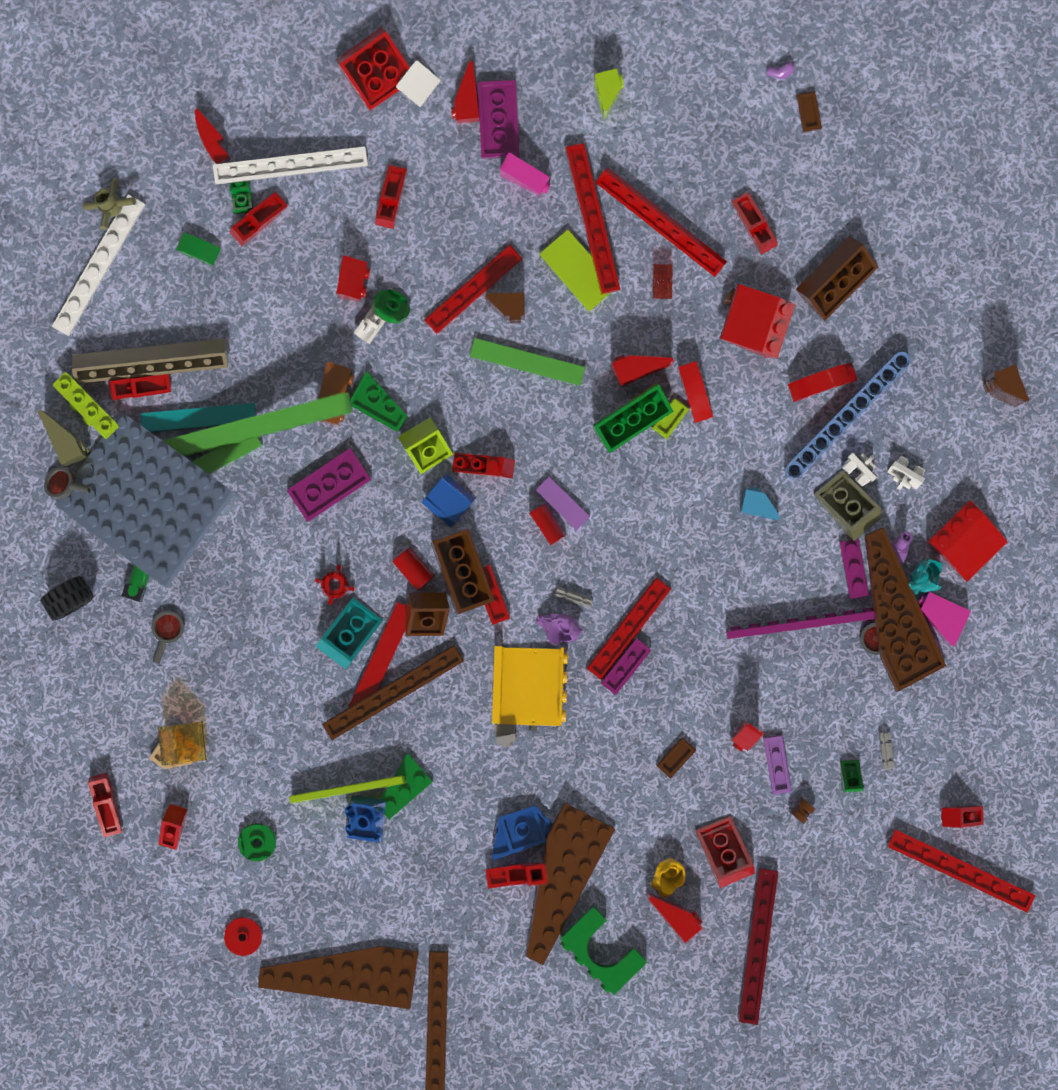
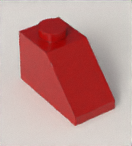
(962, 816)
(172, 826)

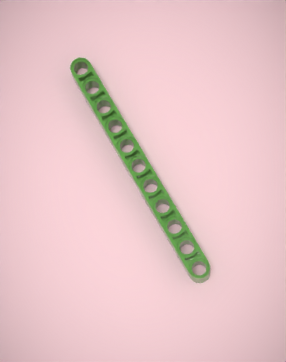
(262, 425)

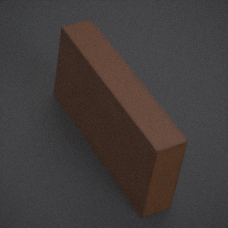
(809, 112)
(676, 757)

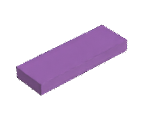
(562, 503)
(777, 764)

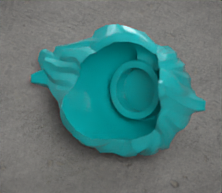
(926, 576)

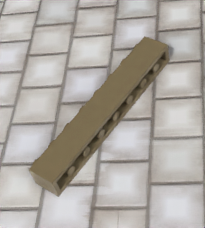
(150, 361)

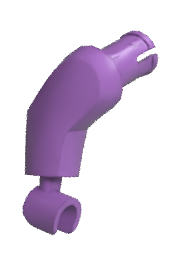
(901, 546)

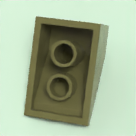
(65, 443)
(849, 505)

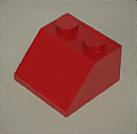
(352, 279)

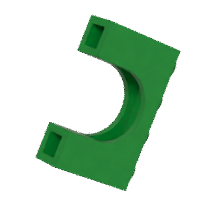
(612, 976)

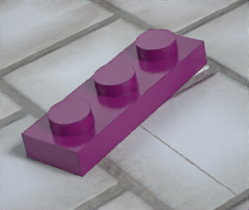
(854, 568)
(626, 666)

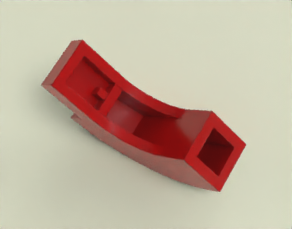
(822, 381)
(516, 874)

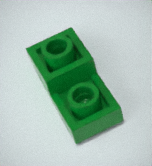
(241, 197)
(198, 248)

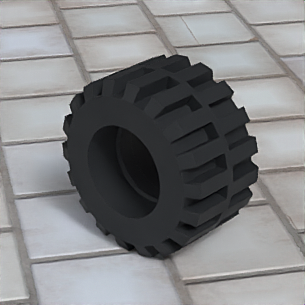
(67, 598)

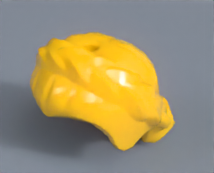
(668, 877)

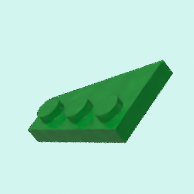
(377, 404)
(400, 795)

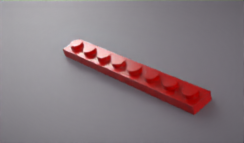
(592, 219)
(661, 222)
(961, 870)

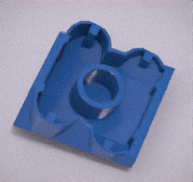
(448, 500)
(365, 818)

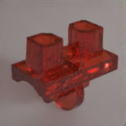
(662, 281)

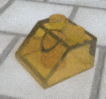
(182, 743)

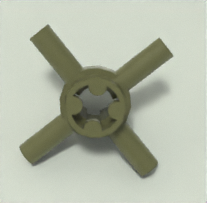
(108, 203)

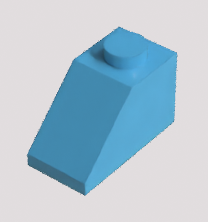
(758, 504)

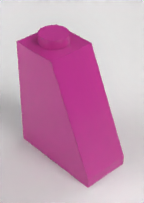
(524, 175)
(944, 616)

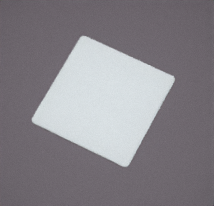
(418, 83)

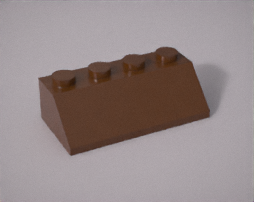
(837, 277)
(462, 571)

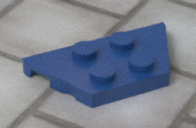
(520, 831)

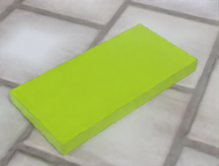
(574, 268)

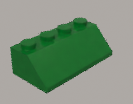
(632, 418)

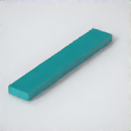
(196, 417)

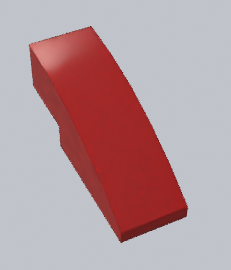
(211, 139)
(391, 196)
(258, 219)
(754, 223)
(139, 386)
(695, 391)
(105, 804)

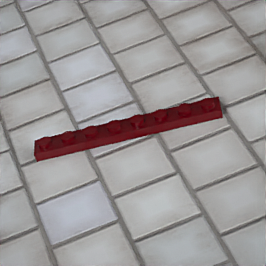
(758, 946)

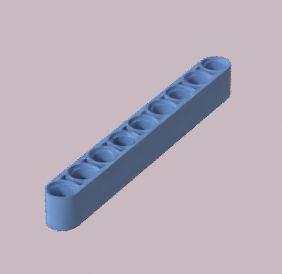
(855, 411)

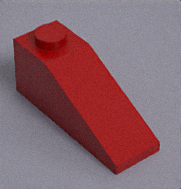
(466, 99)
(745, 736)

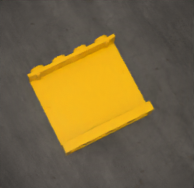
(529, 686)

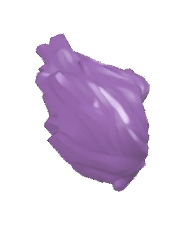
(559, 627)

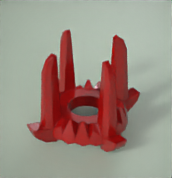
(344, 584)

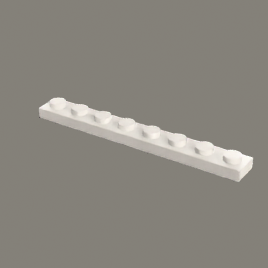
(290, 165)
(97, 267)

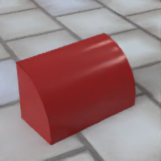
(547, 524)
(413, 568)

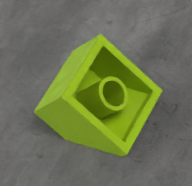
(608, 89)
(425, 445)

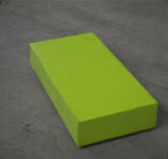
(670, 422)

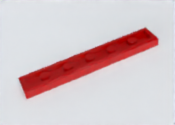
(473, 289)
(628, 628)
(382, 655)

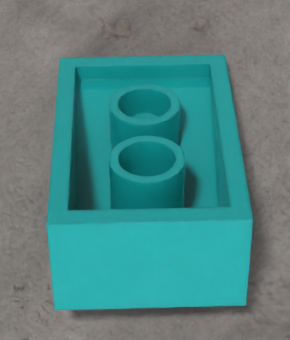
(349, 633)

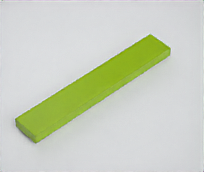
(353, 788)

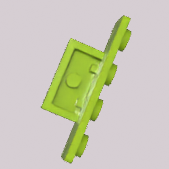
(83, 403)

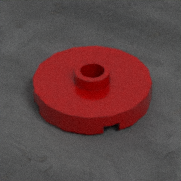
(243, 926)

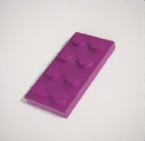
(498, 119)
(329, 485)

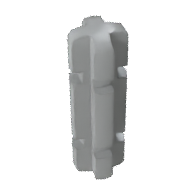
(573, 597)
(886, 750)

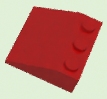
(374, 68)
(757, 321)
(967, 540)

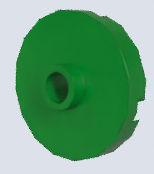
(391, 306)
(252, 851)

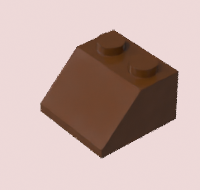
(508, 305)
(426, 613)

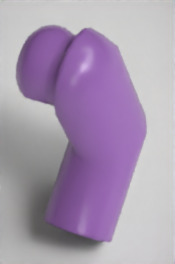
(782, 72)

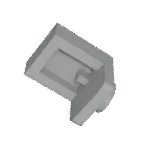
(505, 735)

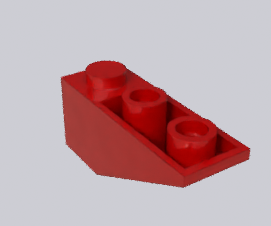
(483, 465)

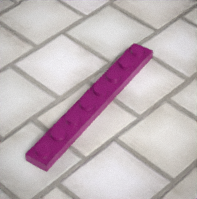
(794, 624)

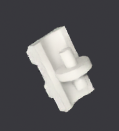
(369, 326)
(866, 475)
(905, 476)

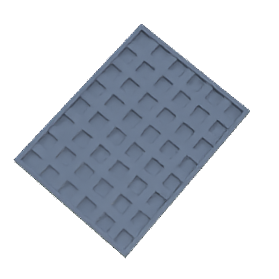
(146, 500)

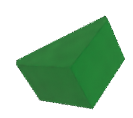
(851, 776)

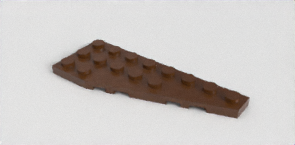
(901, 628)
(569, 860)
(366, 975)

